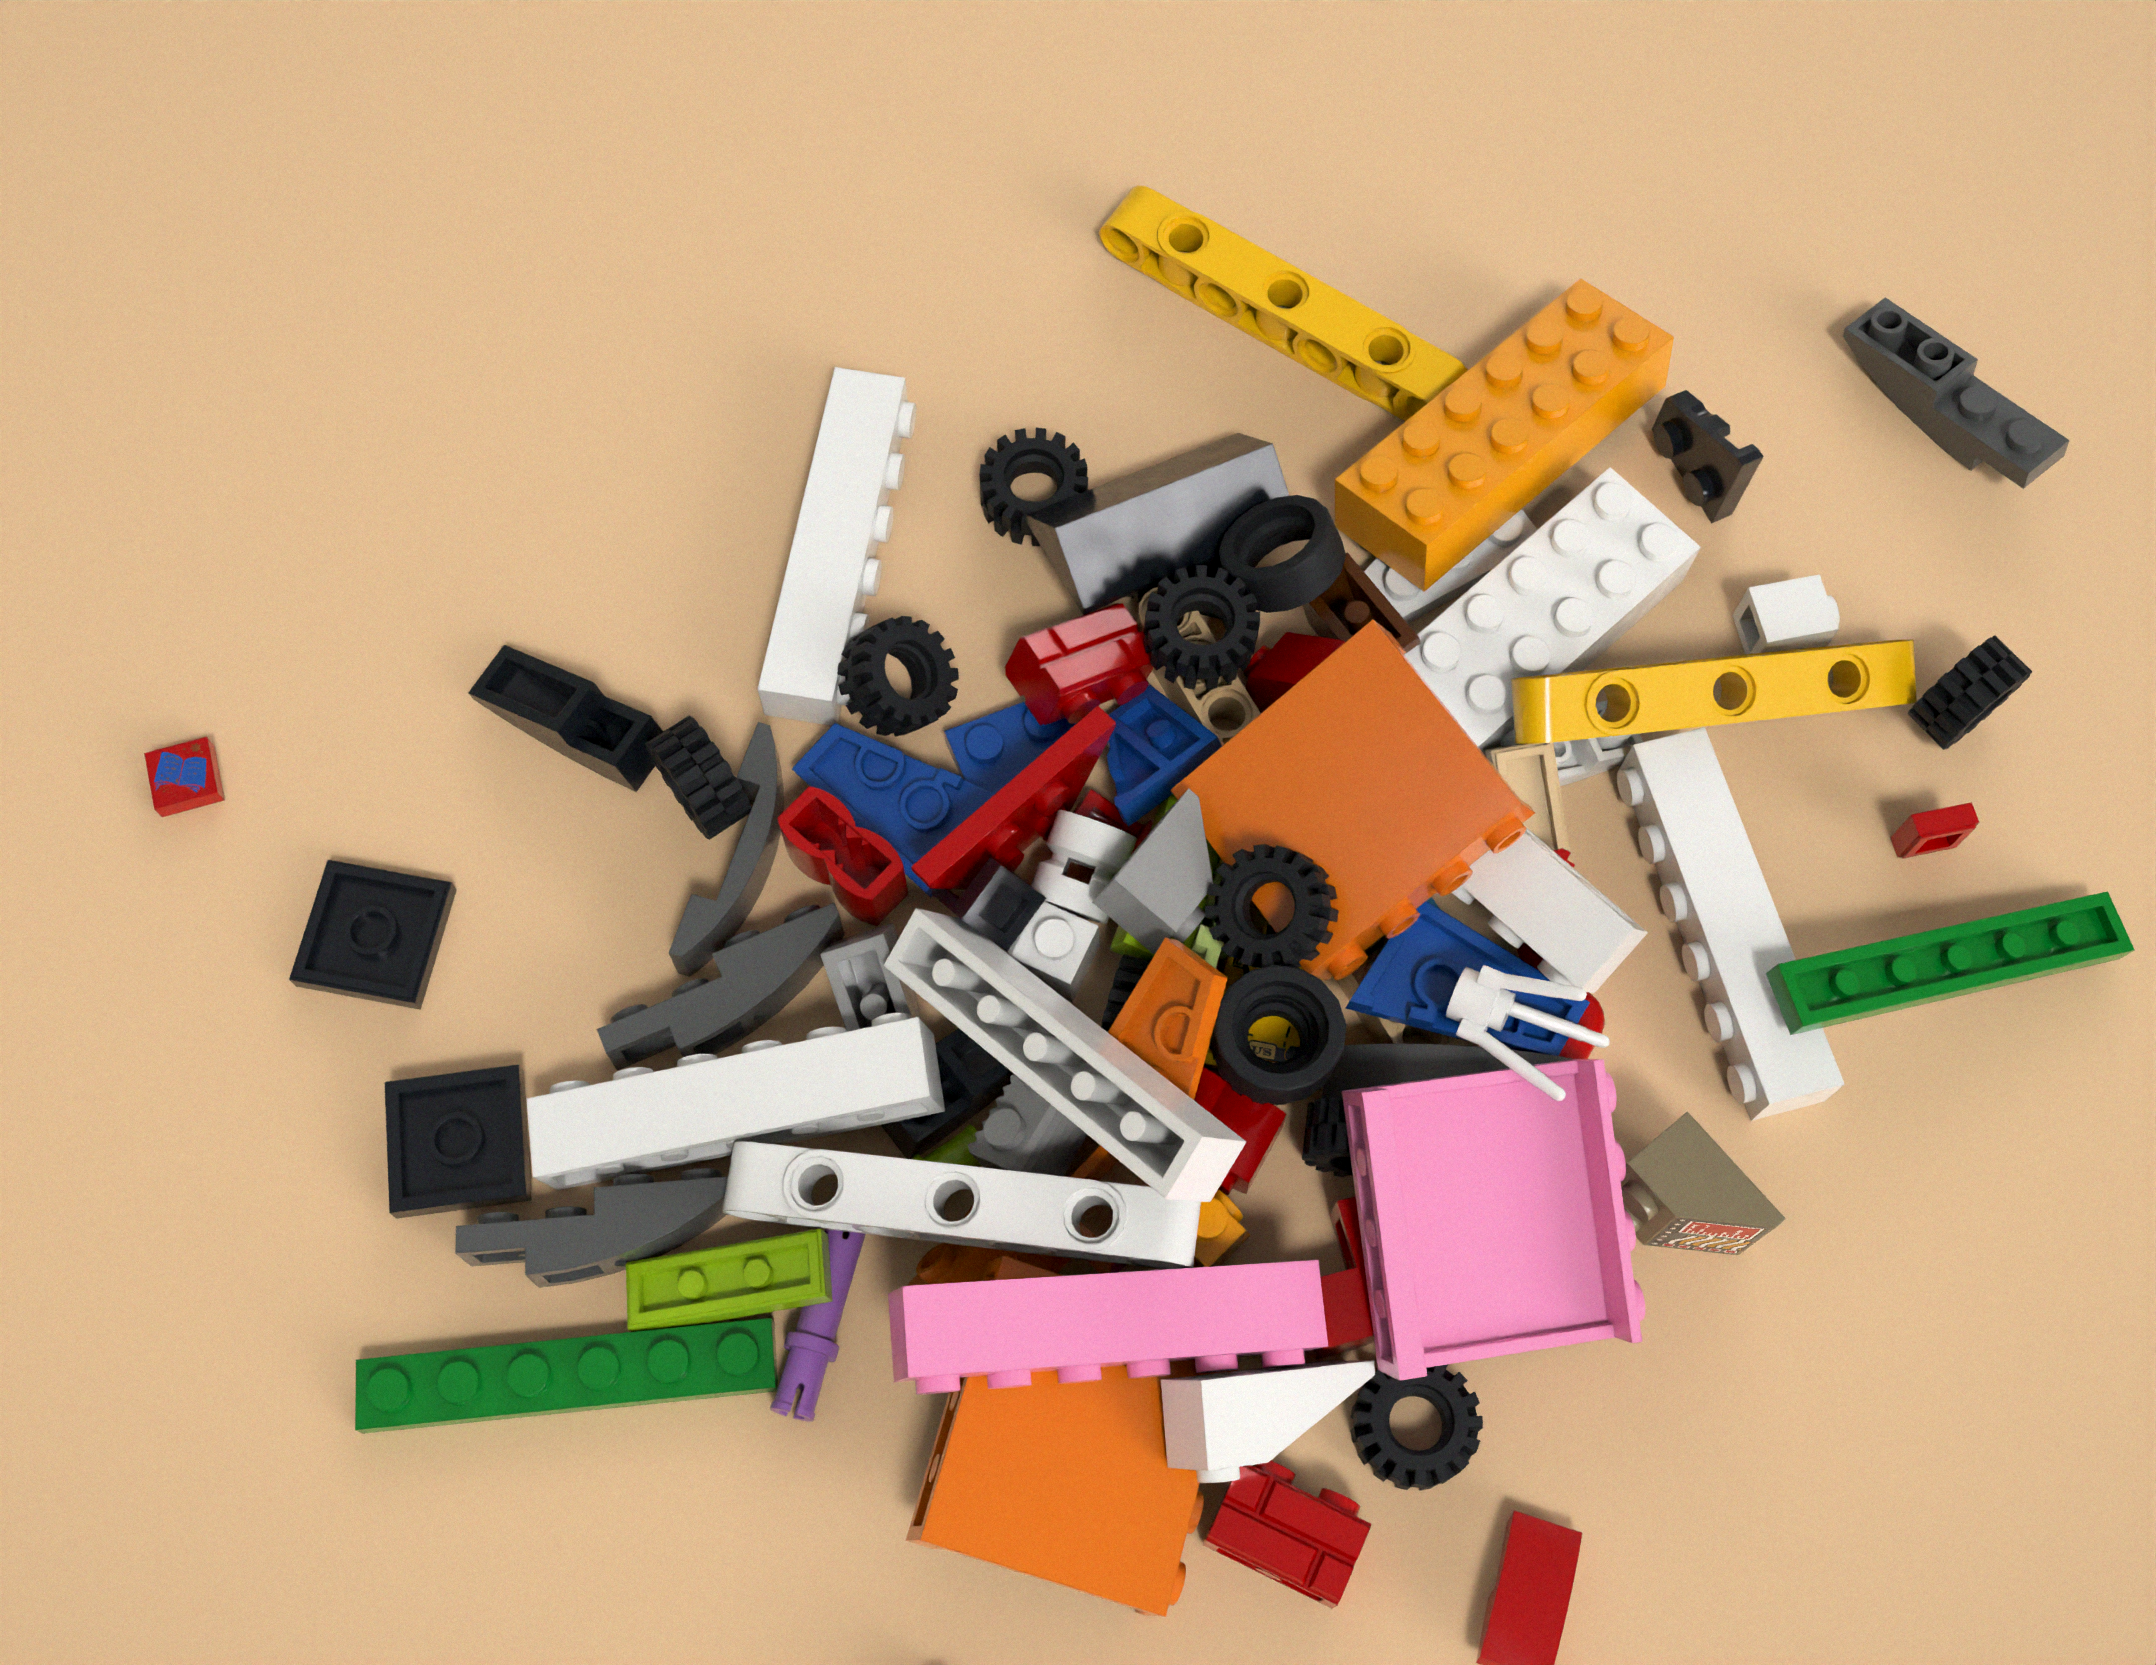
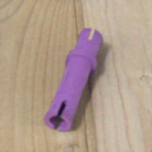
(815, 1333)

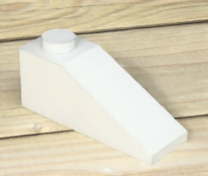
(1250, 1414)

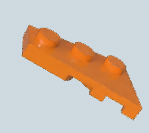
(1172, 1014)

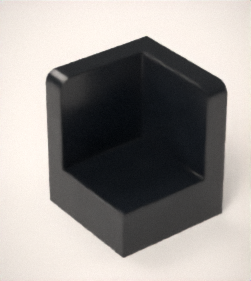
(995, 903)

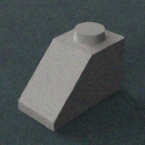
(1163, 879)
(862, 983)

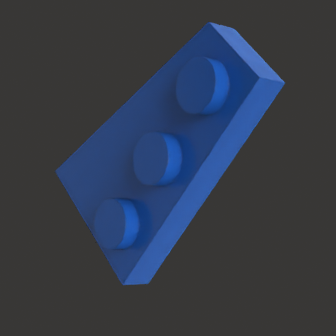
(891, 792)
(1421, 969)

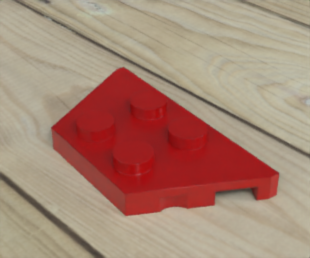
(1020, 809)

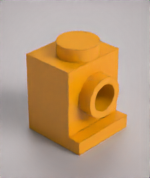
(1218, 1231)

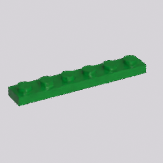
(1948, 962)
(565, 1375)

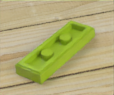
(729, 1281)

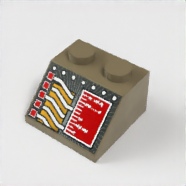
(1694, 1195)

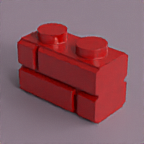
(1080, 665)
(1288, 1532)

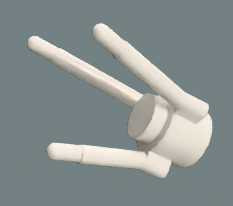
(1483, 1002)

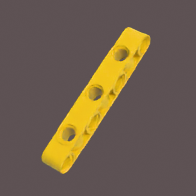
(1247, 283)
(1682, 696)

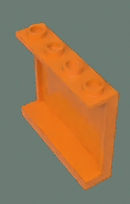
(1367, 784)
(1063, 1481)

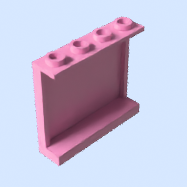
(1492, 1215)

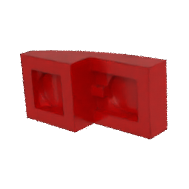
(1530, 1593)

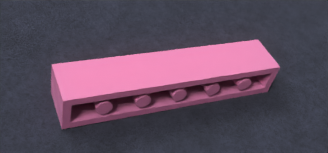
(1103, 1322)

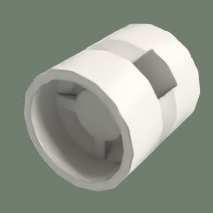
(1087, 844)

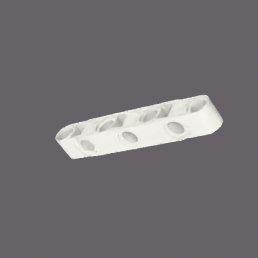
(1008, 1213)

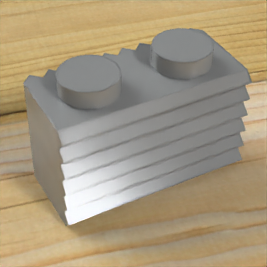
(1026, 1134)

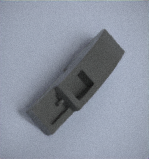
(1939, 393)
(755, 984)
(629, 1224)

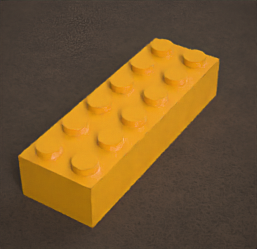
(1501, 433)

